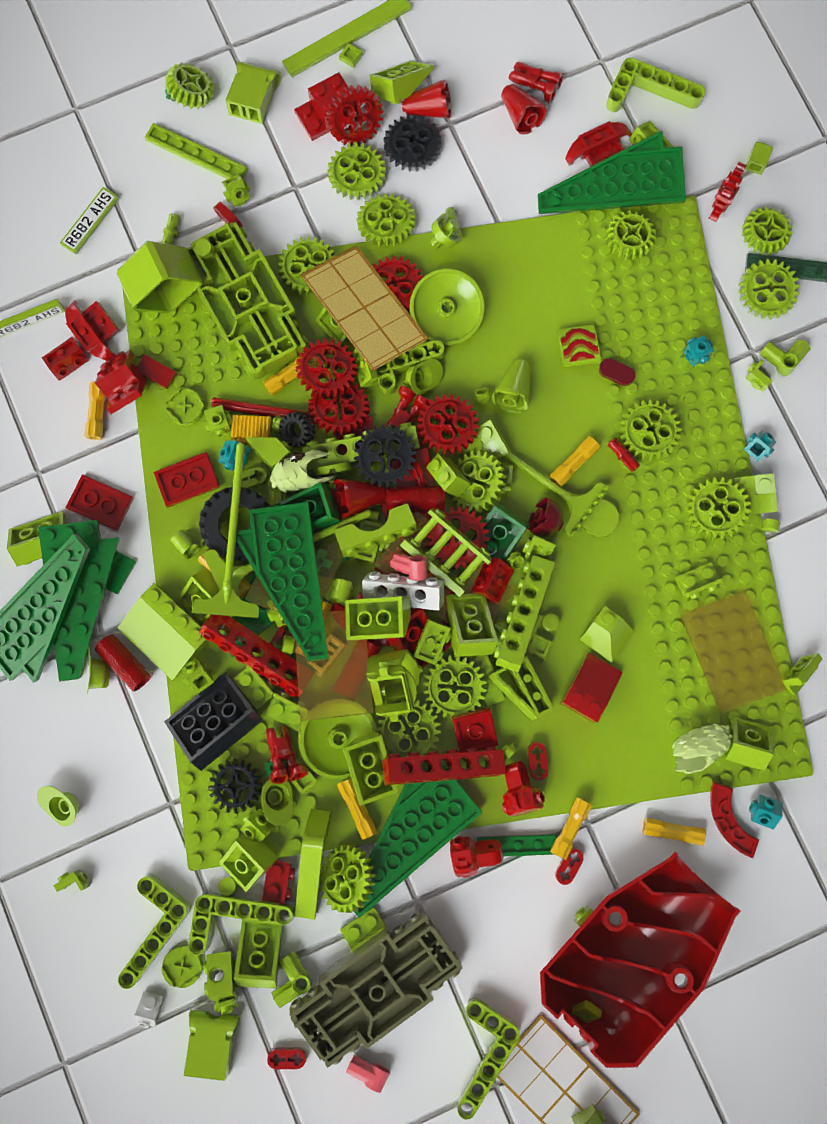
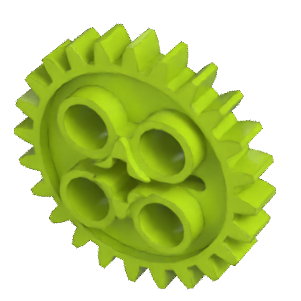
(361, 185)
(386, 220)
(313, 251)
(766, 273)
(664, 422)
(483, 464)
(733, 498)
(456, 668)
(425, 722)
(346, 878)

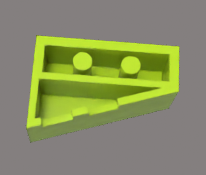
(523, 690)

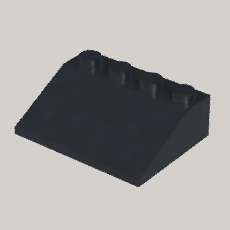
(213, 721)

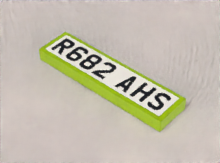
(89, 220)
(30, 317)

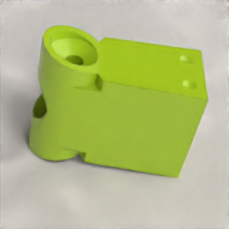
(251, 92)
(210, 1045)

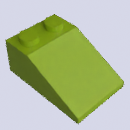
(399, 81)
(470, 625)
(258, 955)

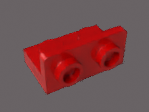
(65, 358)
(493, 580)
(277, 882)

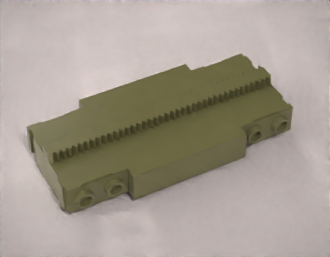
(374, 988)

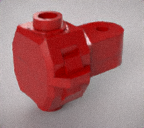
(521, 796)
(469, 855)

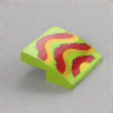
(578, 345)

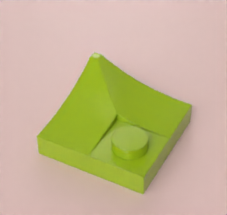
(489, 440)
(760, 491)

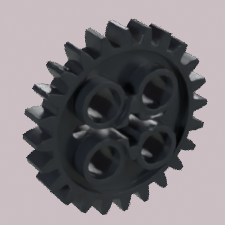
(412, 142)
(368, 457)

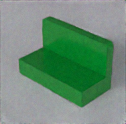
(120, 572)

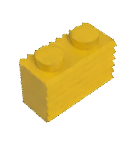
(250, 426)

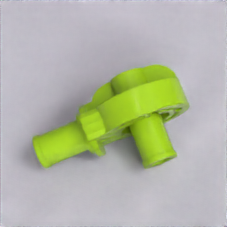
(446, 229)

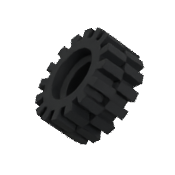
(288, 429)

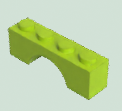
(353, 540)

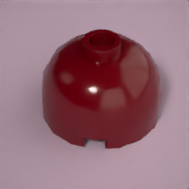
(547, 518)

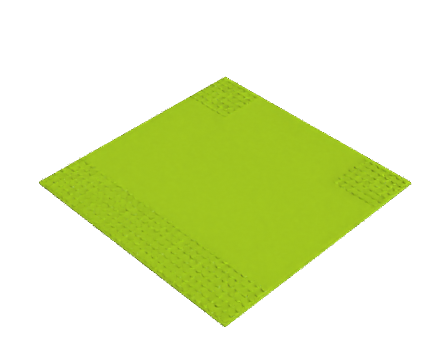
(532, 282)

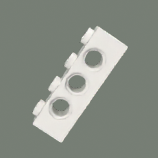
(432, 586)

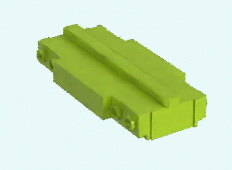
(247, 302)

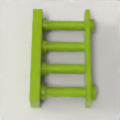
(442, 571)

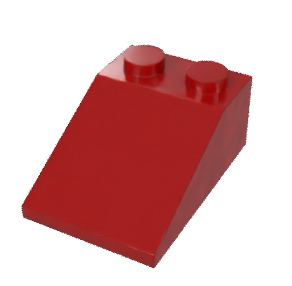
(413, 634)
(591, 688)

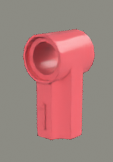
(413, 566)
(371, 1074)

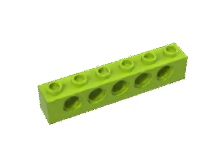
(350, 442)
(542, 570)

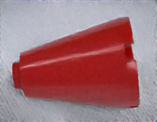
(429, 101)
(523, 109)
(356, 496)

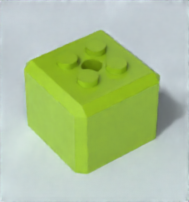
(158, 277)

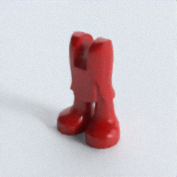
(531, 77)
(400, 415)
(282, 750)

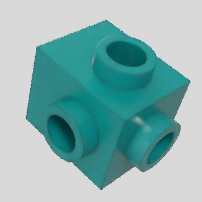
(698, 350)
(760, 445)
(228, 455)
(766, 811)

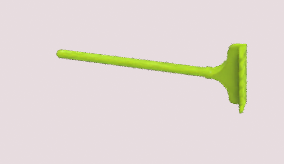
(580, 505)
(217, 565)
(227, 601)

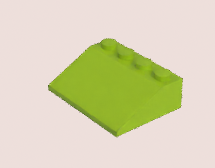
(163, 631)

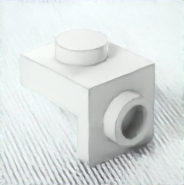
(148, 1009)

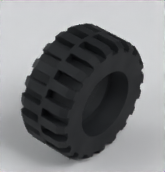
(211, 514)

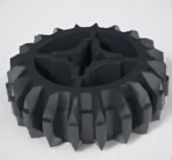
(235, 795)

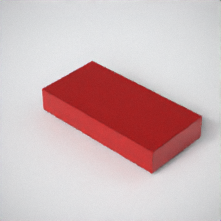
(156, 371)

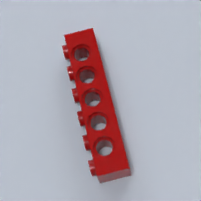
(252, 643)
(395, 775)

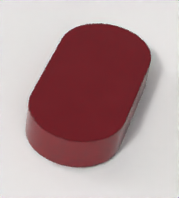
(617, 372)

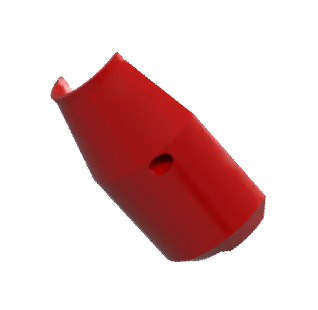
(629, 968)

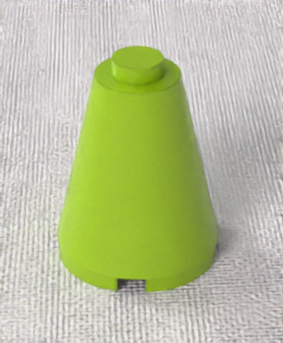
(514, 388)

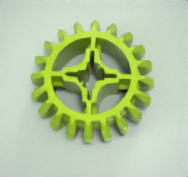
(189, 85)
(777, 228)
(633, 244)

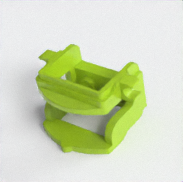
(409, 673)

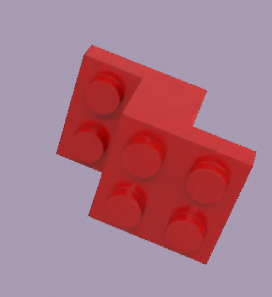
(313, 113)
(120, 381)

